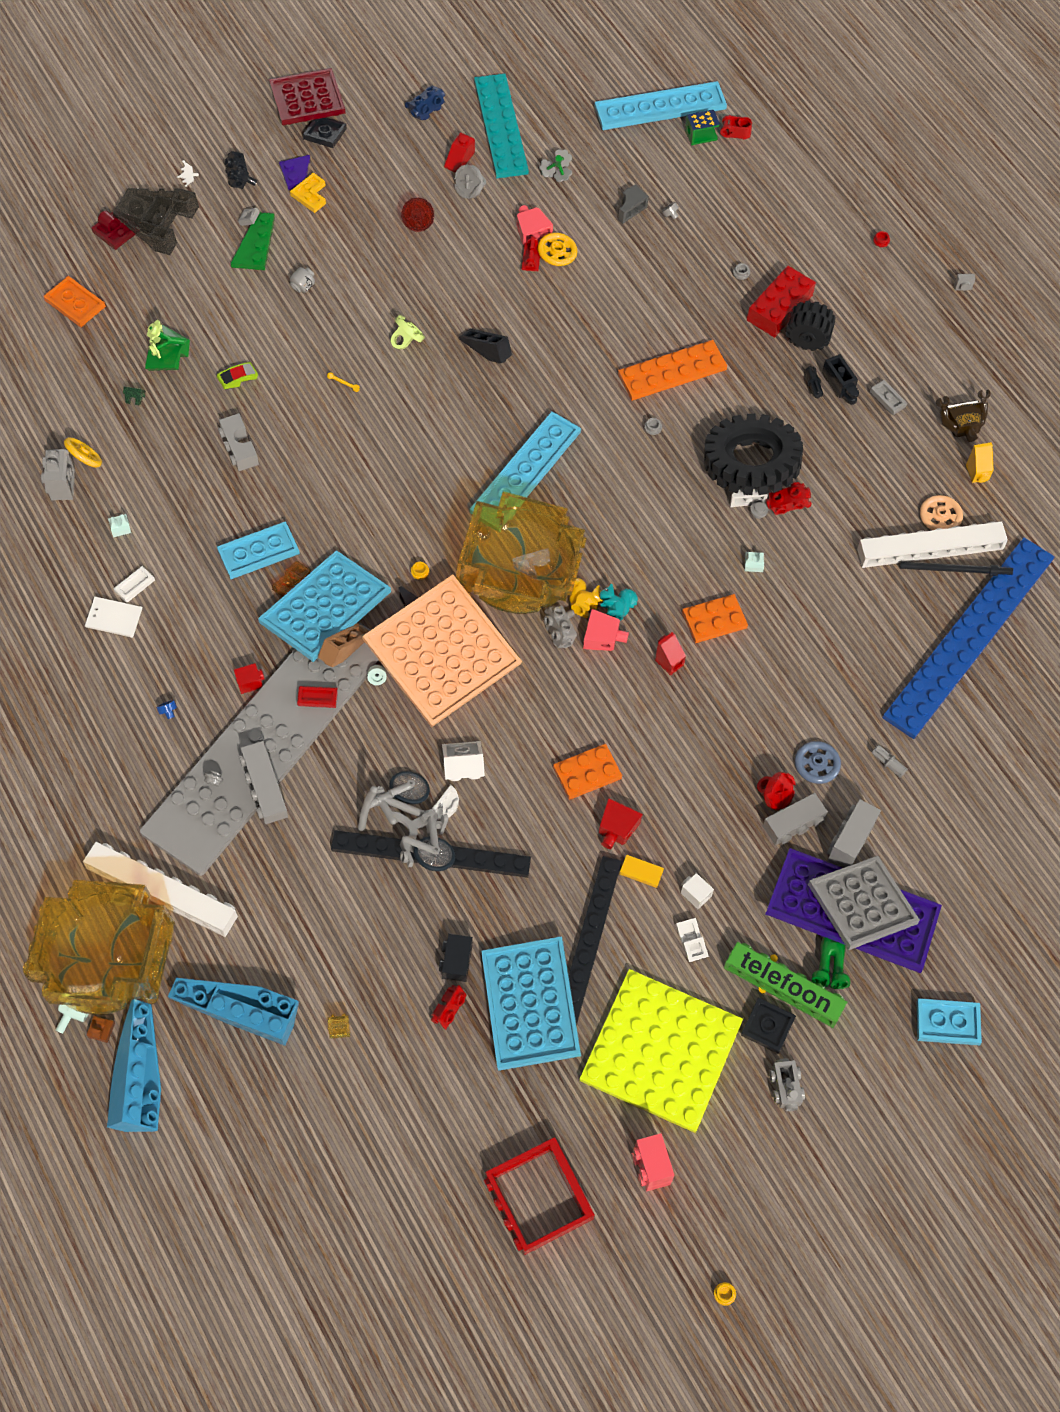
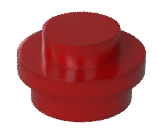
(881, 239)

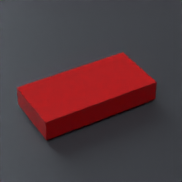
(317, 696)

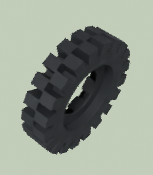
(778, 471)

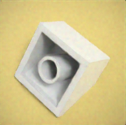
(463, 760)

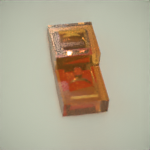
(293, 575)

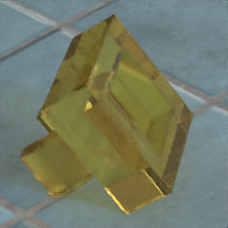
(338, 1026)

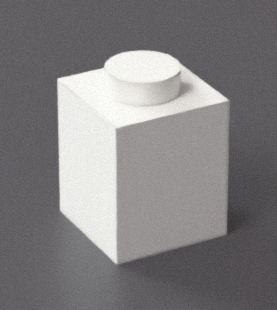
(696, 890)

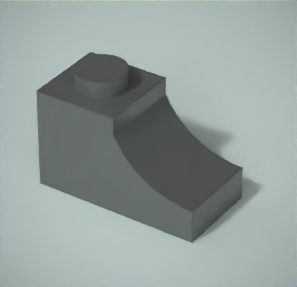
(633, 202)

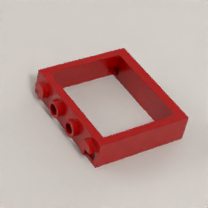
(549, 1146)

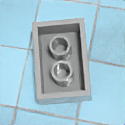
(852, 834)

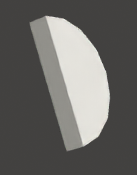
(447, 803)

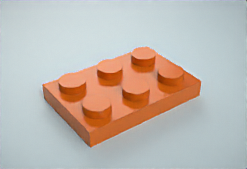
(74, 301)
(714, 618)
(587, 771)

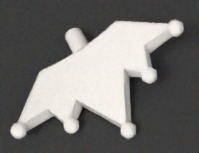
(187, 174)

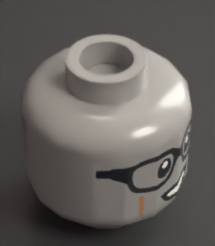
(302, 280)

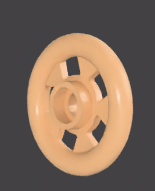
(950, 503)

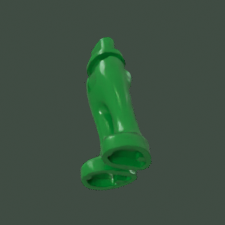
(821, 976)

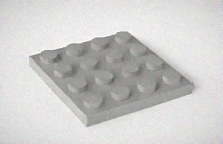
(863, 902)

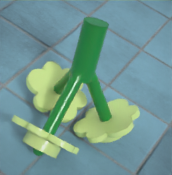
(156, 333)

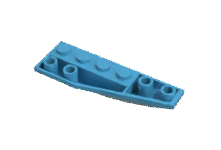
(241, 1006)
(136, 1076)

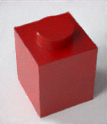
(249, 678)

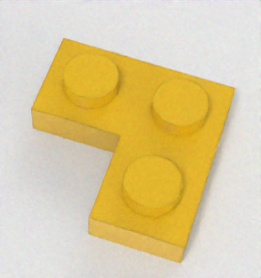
(307, 193)

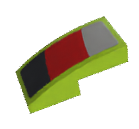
(235, 375)

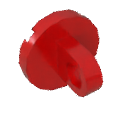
(778, 790)

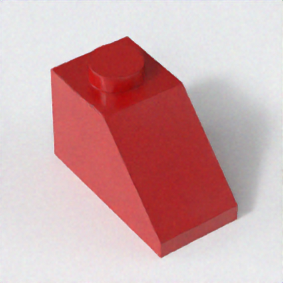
(460, 152)

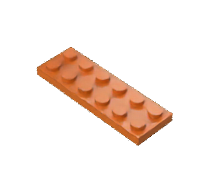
(672, 370)

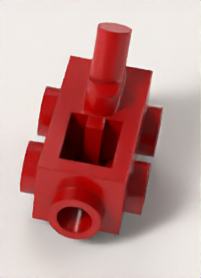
(789, 498)

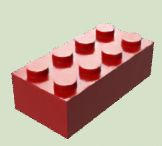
(775, 304)

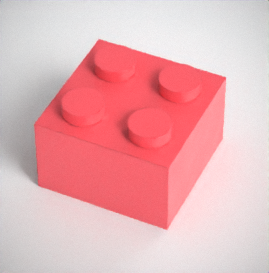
(653, 1162)

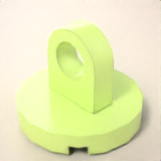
(408, 331)

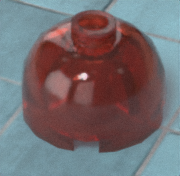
(418, 214)

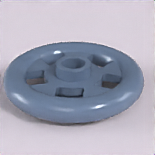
(812, 776)

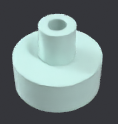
(376, 675)

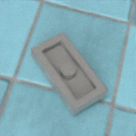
(888, 397)

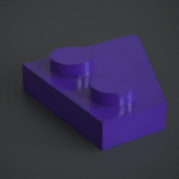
(295, 170)

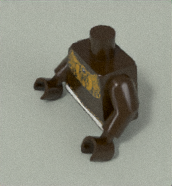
(964, 417)

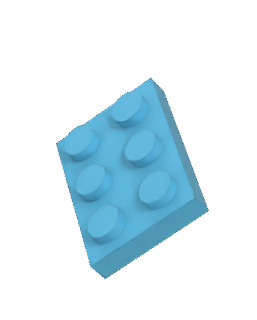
(948, 1022)

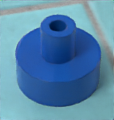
(167, 708)

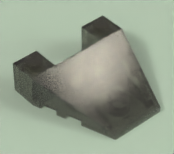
(152, 213)

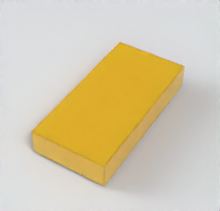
(641, 871)

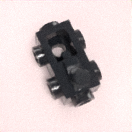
(237, 170)

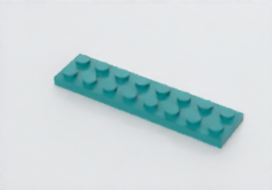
(501, 126)

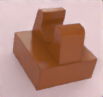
(100, 1029)

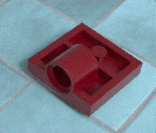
(112, 230)

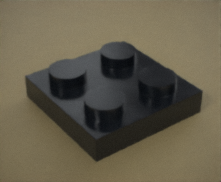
(325, 131)
(768, 1025)

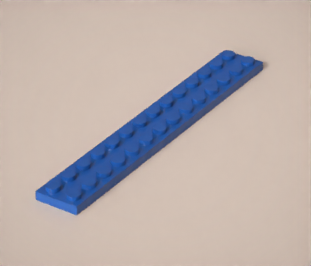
(967, 639)

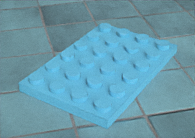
(324, 604)
(530, 1003)

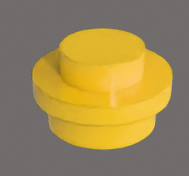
(419, 570)
(724, 1293)

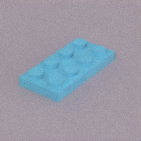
(258, 550)

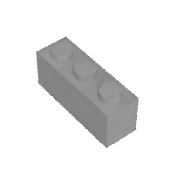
(795, 819)

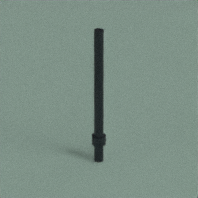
(992, 570)

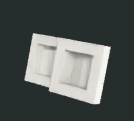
(691, 940)

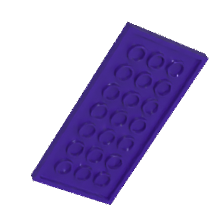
(798, 906)

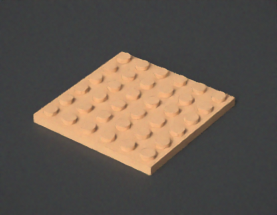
(442, 650)

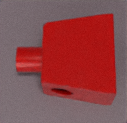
(618, 823)

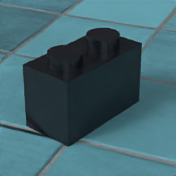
(457, 957)

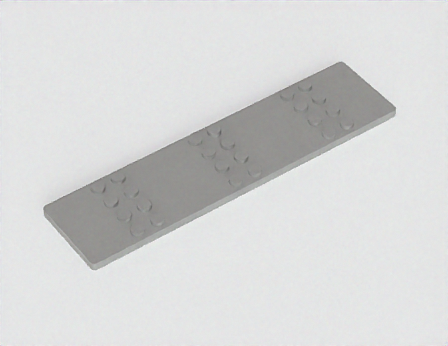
(204, 818)

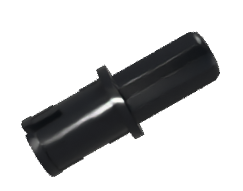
(814, 382)

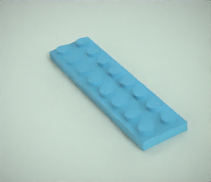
(659, 105)
(532, 460)

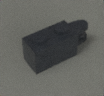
(841, 378)

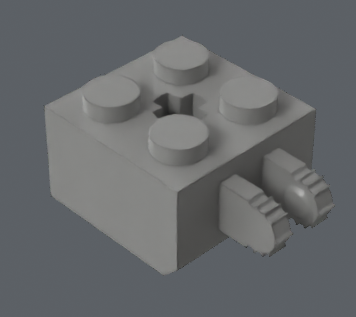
(58, 474)

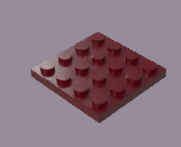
(307, 96)

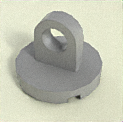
(469, 181)

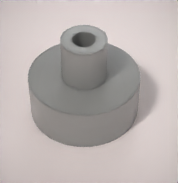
(670, 210)

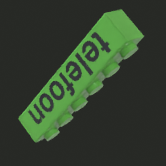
(785, 984)

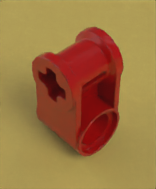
(738, 127)

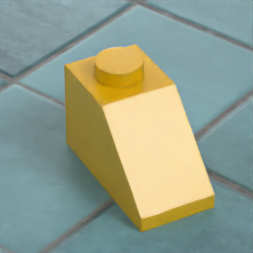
(980, 463)

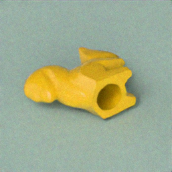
(582, 600)

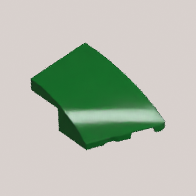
(169, 354)

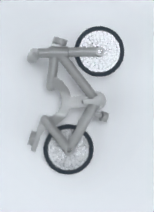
(412, 788)

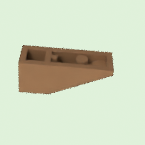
(342, 645)

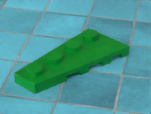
(255, 245)

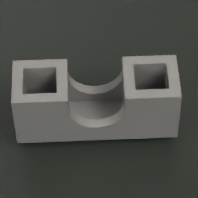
(242, 454)

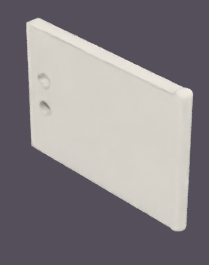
(113, 617)

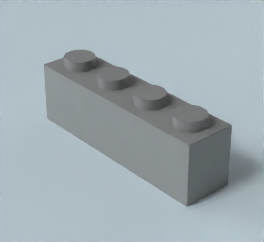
(264, 783)

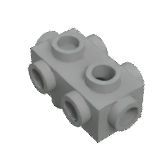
(560, 626)
(788, 1091)

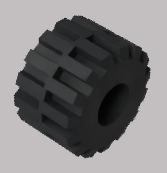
(810, 325)

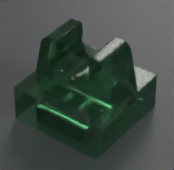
(135, 393)

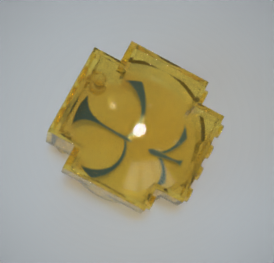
(511, 531)
(100, 947)

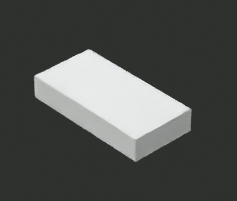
(134, 584)

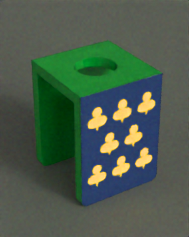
(701, 127)

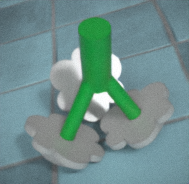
(561, 159)

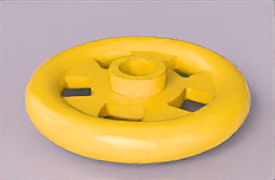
(557, 249)
(82, 452)

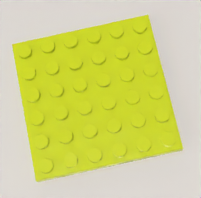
(661, 1050)

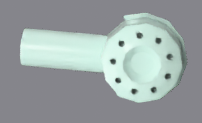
(69, 1013)

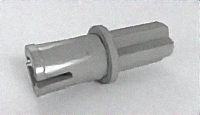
(889, 761)

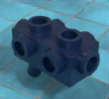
(426, 103)

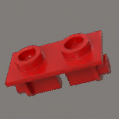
(531, 256)
(454, 998)

